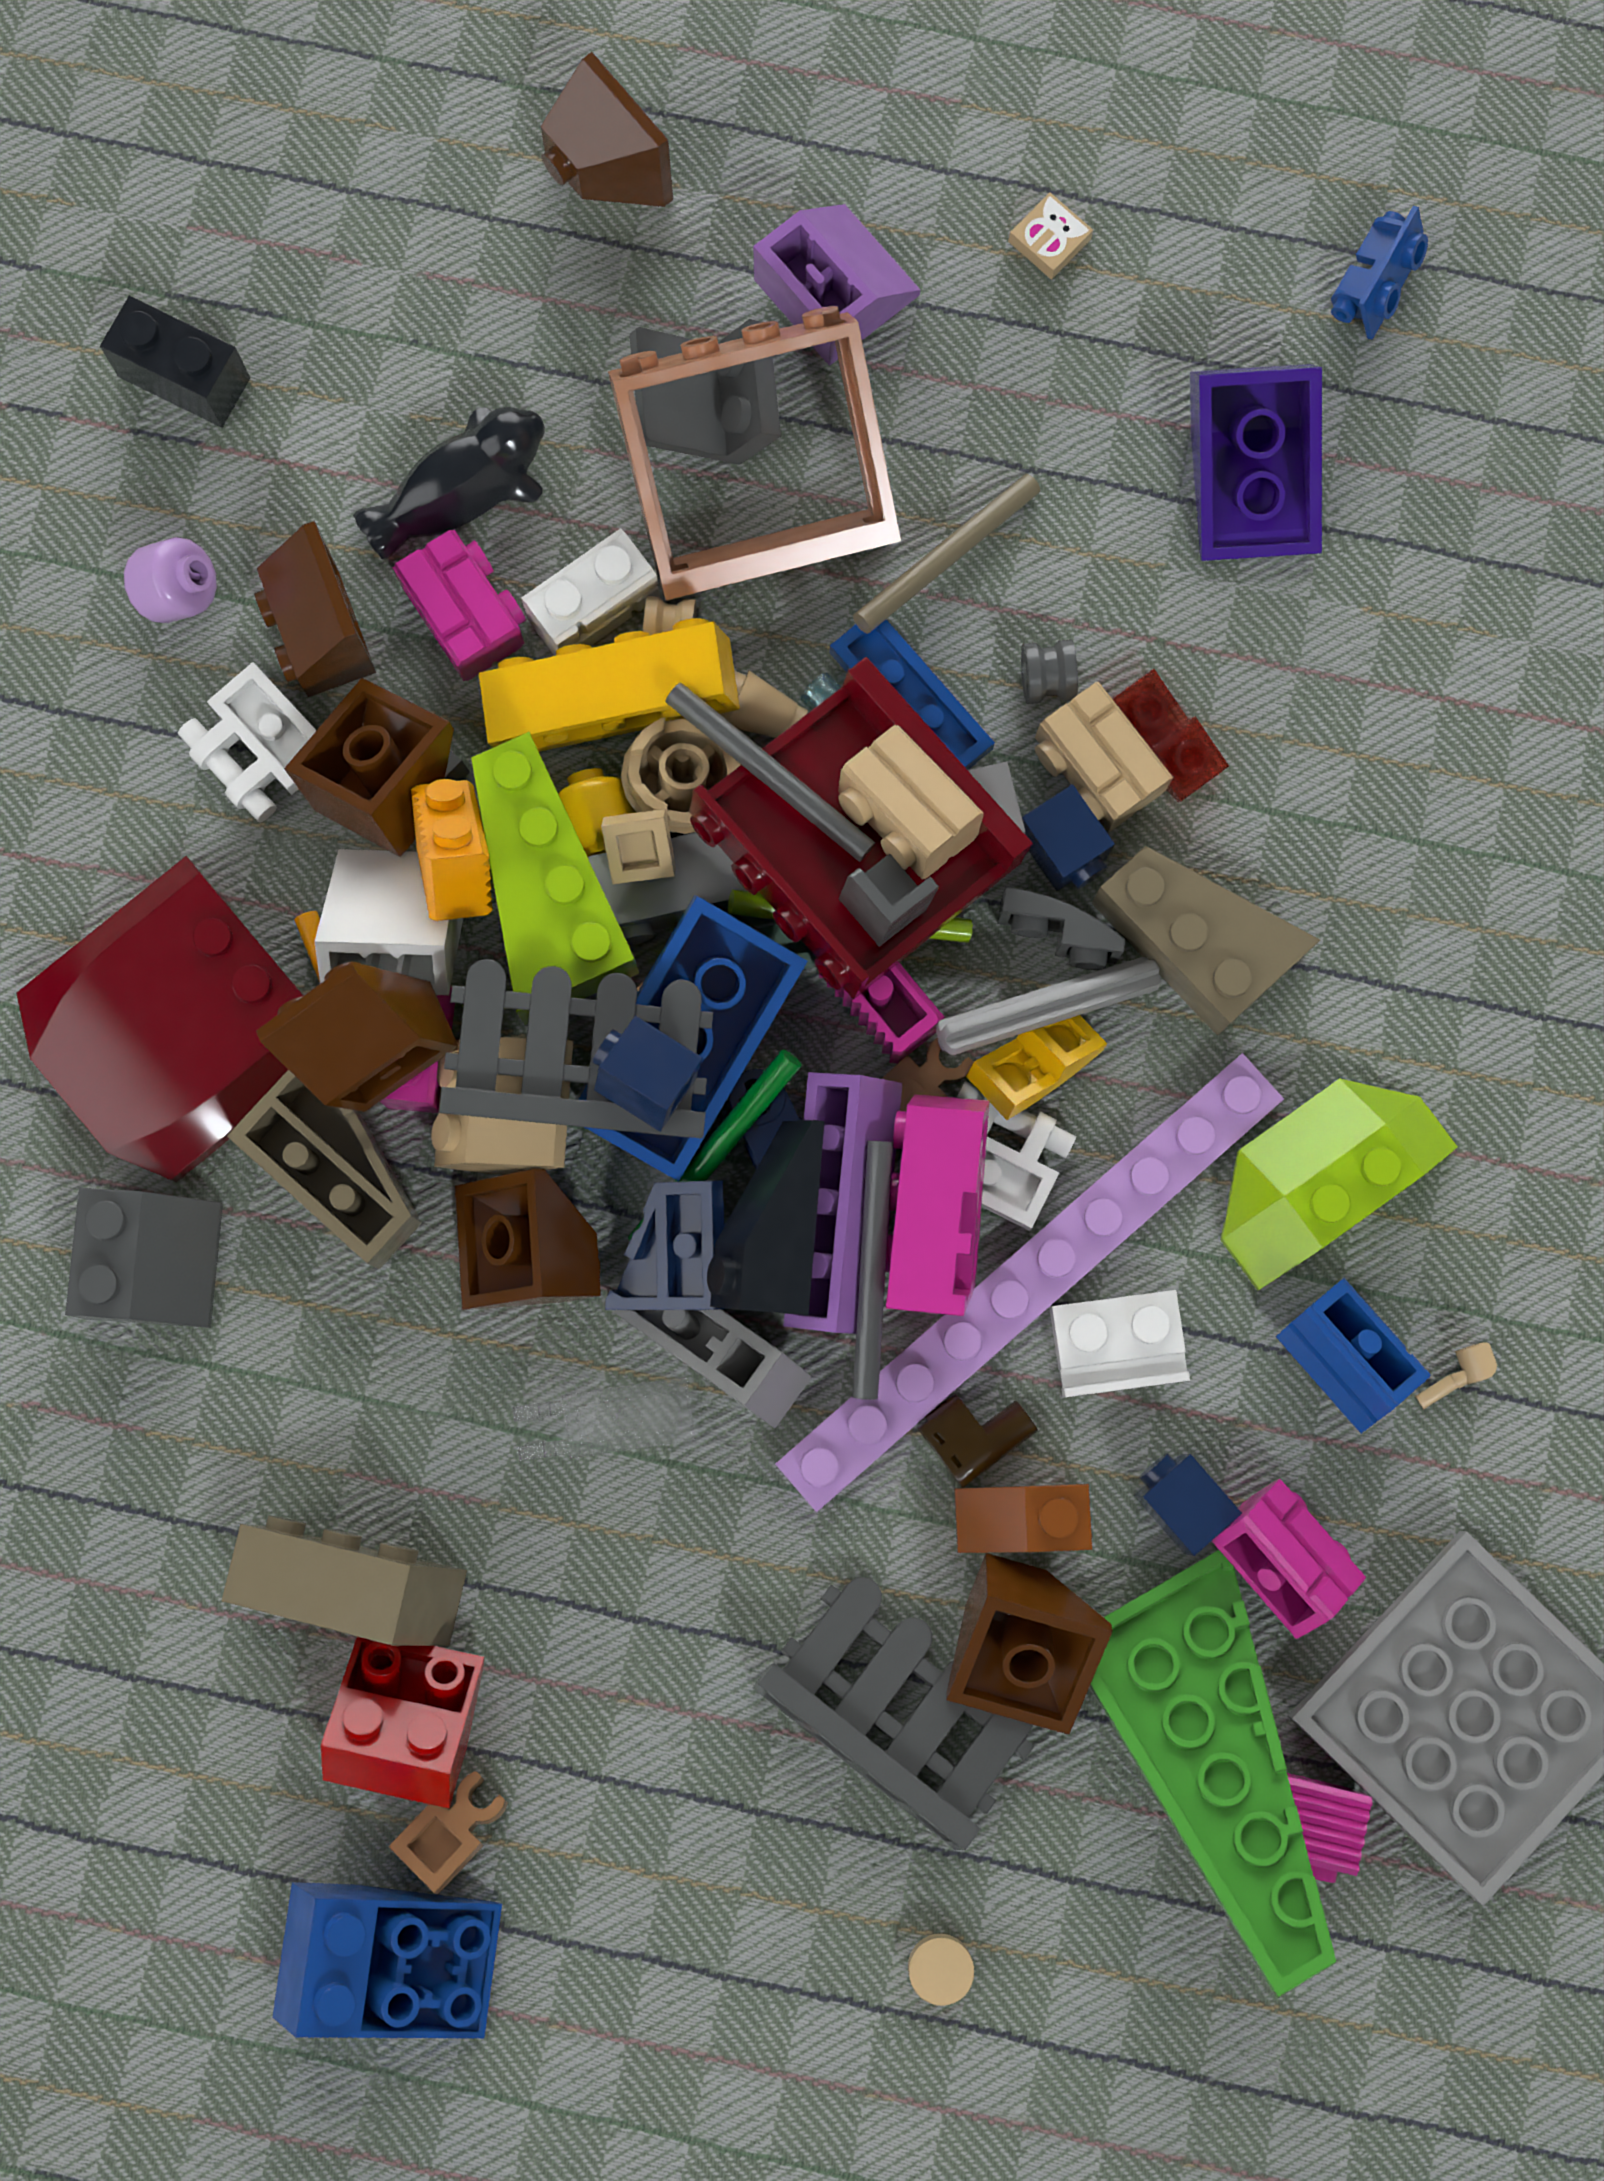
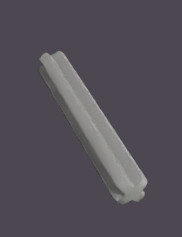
(1047, 1005)

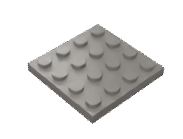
(1465, 1717)

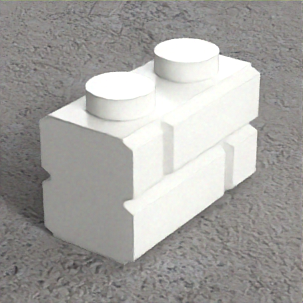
(591, 594)

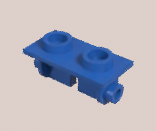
(1393, 250)

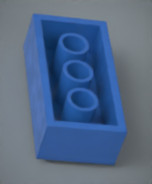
(743, 984)

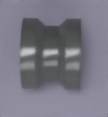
(1049, 671)

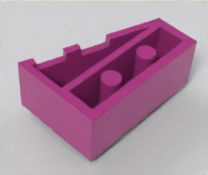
(937, 1204)

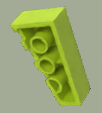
(542, 877)

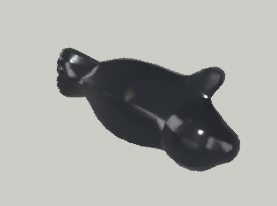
(460, 480)

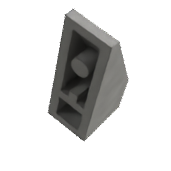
(727, 1357)

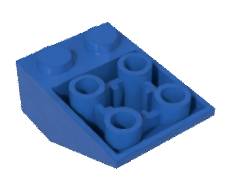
(385, 1963)

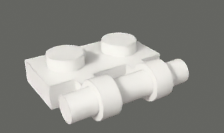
(265, 723)
(1015, 1181)

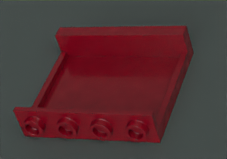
(805, 870)

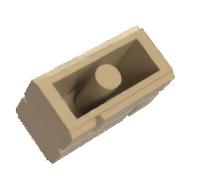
(1101, 756)
(908, 803)

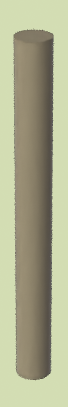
(946, 553)

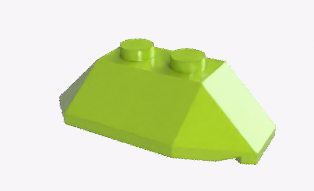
(1325, 1173)

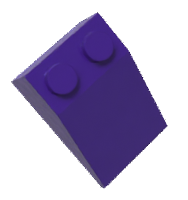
(1257, 461)

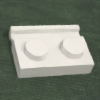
(1119, 1343)

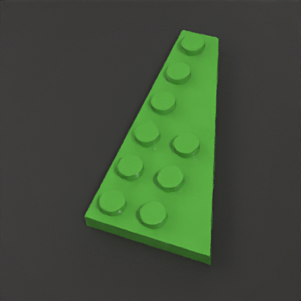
(1204, 1736)

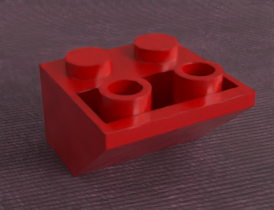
(402, 1720)

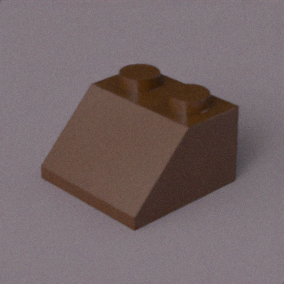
(313, 614)
(369, 760)

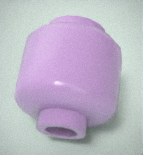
(170, 580)

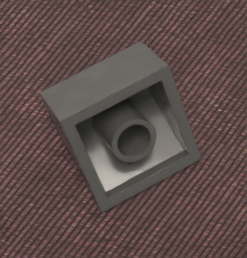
(144, 1258)

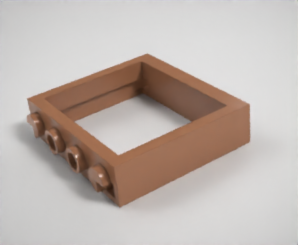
(784, 548)

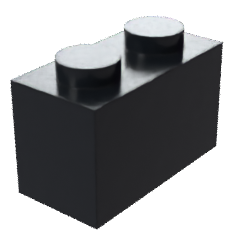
(175, 361)

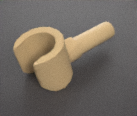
(1476, 1365)

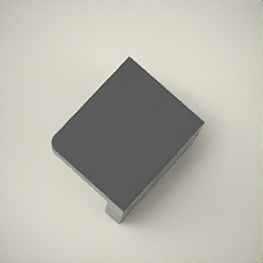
(885, 898)

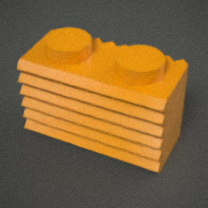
(451, 850)

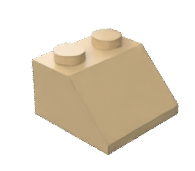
(498, 1144)

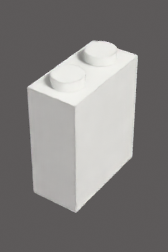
(382, 919)

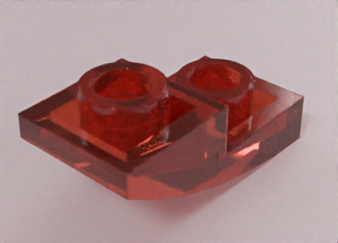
(1173, 737)

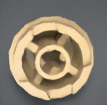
(668, 765)

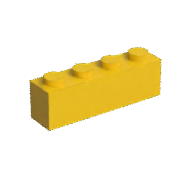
(609, 687)

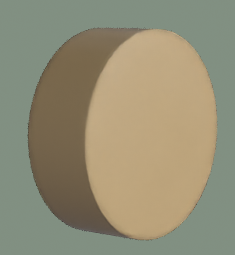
(940, 1969)

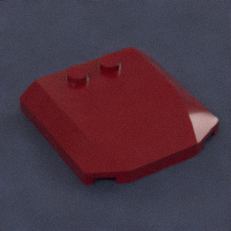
(158, 1024)

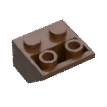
(359, 1034)

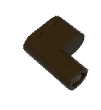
(966, 1445)

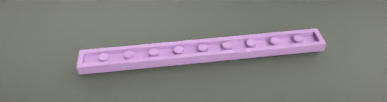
(1030, 1281)

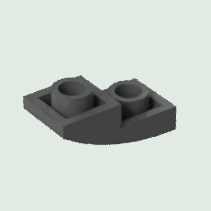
(1079, 936)

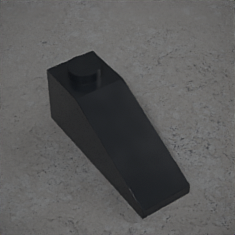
(770, 1237)

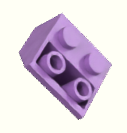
(827, 261)

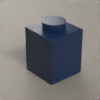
(1067, 840)
(645, 1072)
(1185, 1502)

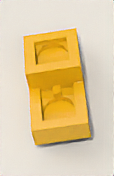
(1035, 1064)

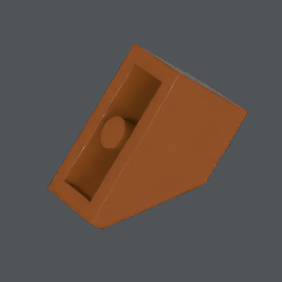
(1023, 1518)

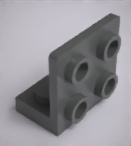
(710, 414)

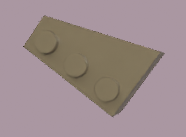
(1205, 939)
(330, 1167)
(344, 1586)

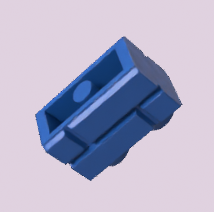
(1353, 1356)

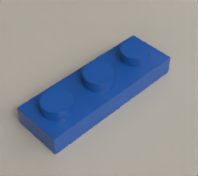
(917, 686)

